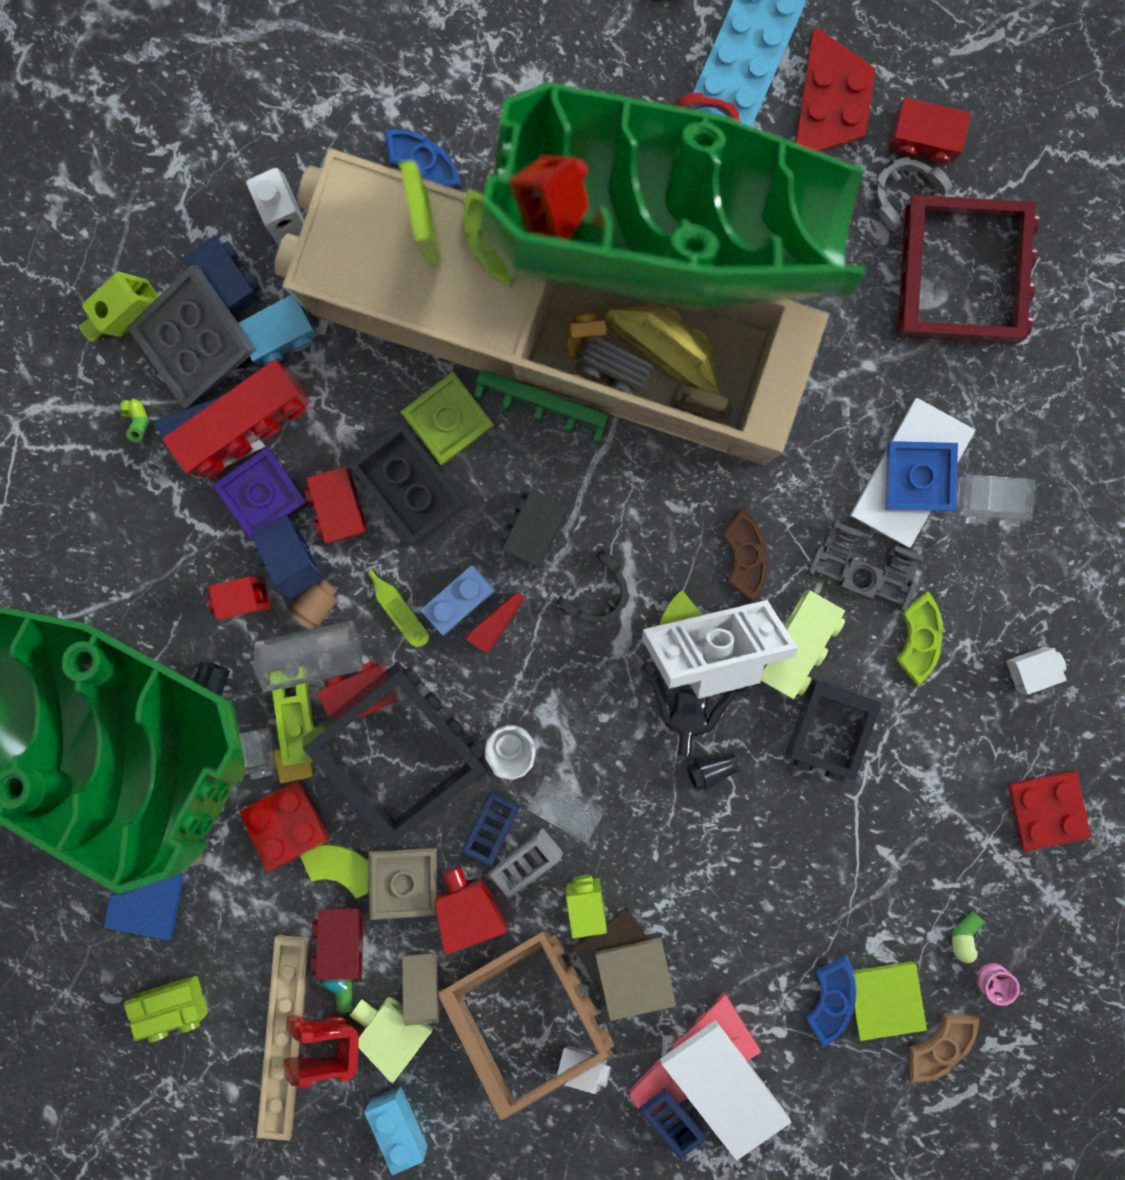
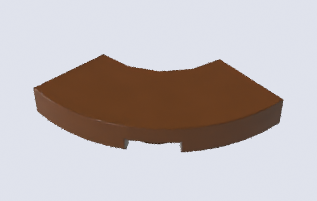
(748, 554)

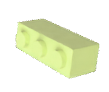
(810, 628)

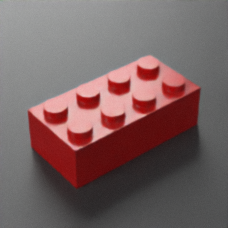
(238, 421)

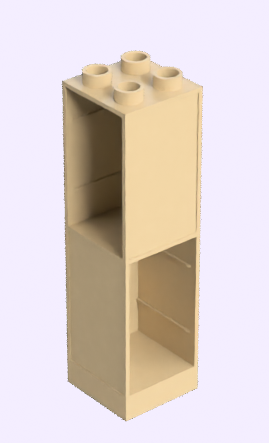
(367, 273)

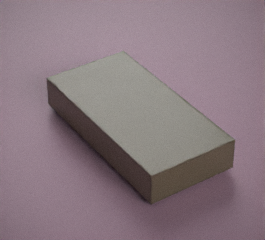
(420, 989)

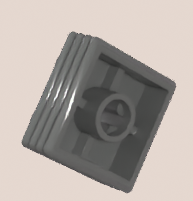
(603, 359)

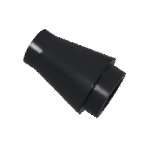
(711, 771)

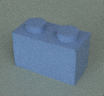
(458, 600)

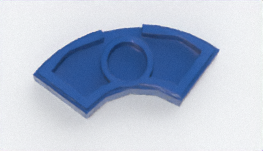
(431, 159)
(836, 1000)

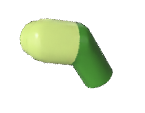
(963, 938)

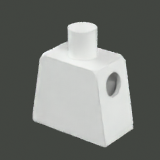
(276, 203)

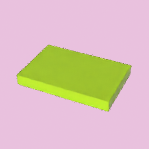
(421, 213)

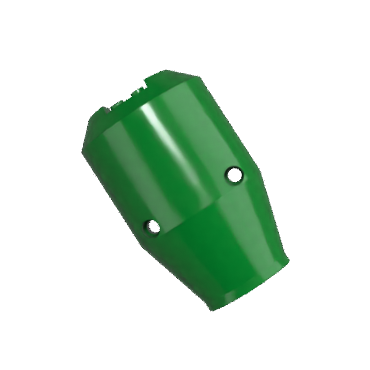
(676, 203)
(108, 752)

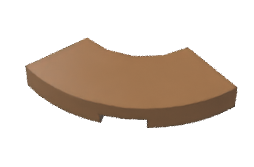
(944, 1049)

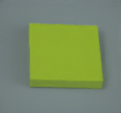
(447, 418)
(888, 1001)

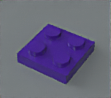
(260, 492)

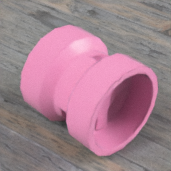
(1003, 989)

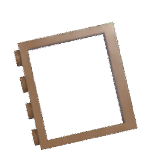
(476, 1046)

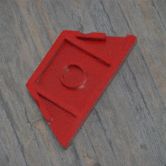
(833, 95)

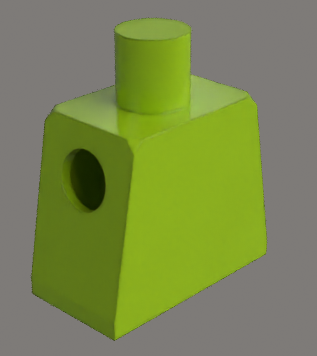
(116, 305)

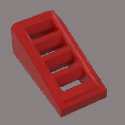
(490, 629)

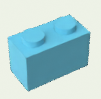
(278, 330)
(396, 1130)

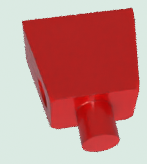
(551, 196)
(467, 912)

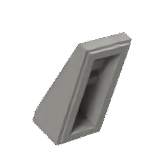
(546, 846)

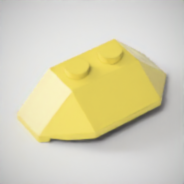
(668, 343)

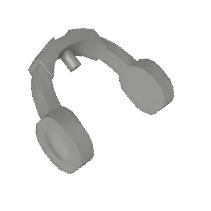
(935, 176)

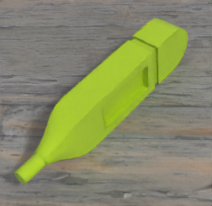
(400, 612)

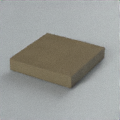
(402, 882)
(635, 979)

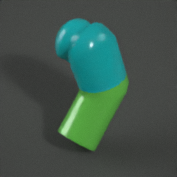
(343, 995)

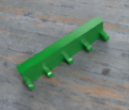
(542, 401)

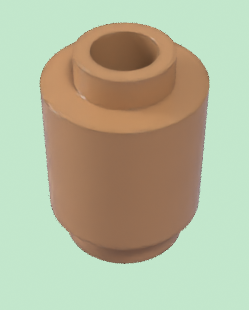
(314, 604)

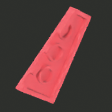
(658, 1078)

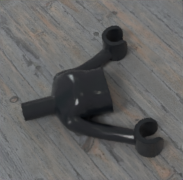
(689, 713)

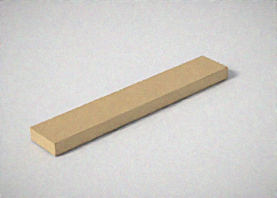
(285, 999)

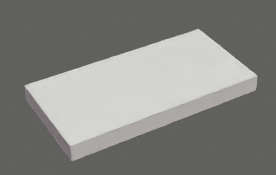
(919, 424)
(725, 1090)

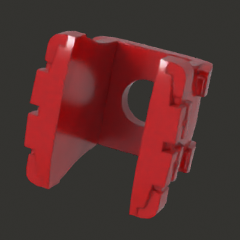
(303, 1071)

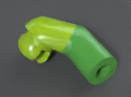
(139, 419)

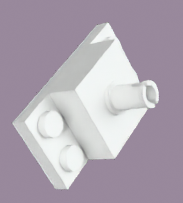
(719, 648)

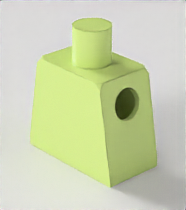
(386, 1037)

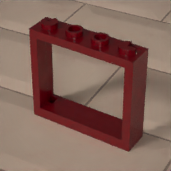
(911, 267)

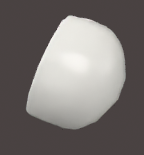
(510, 752)

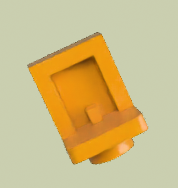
(584, 326)

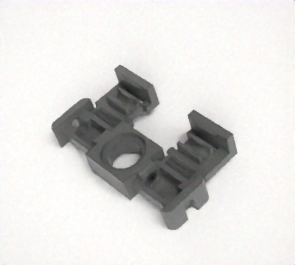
(889, 587)

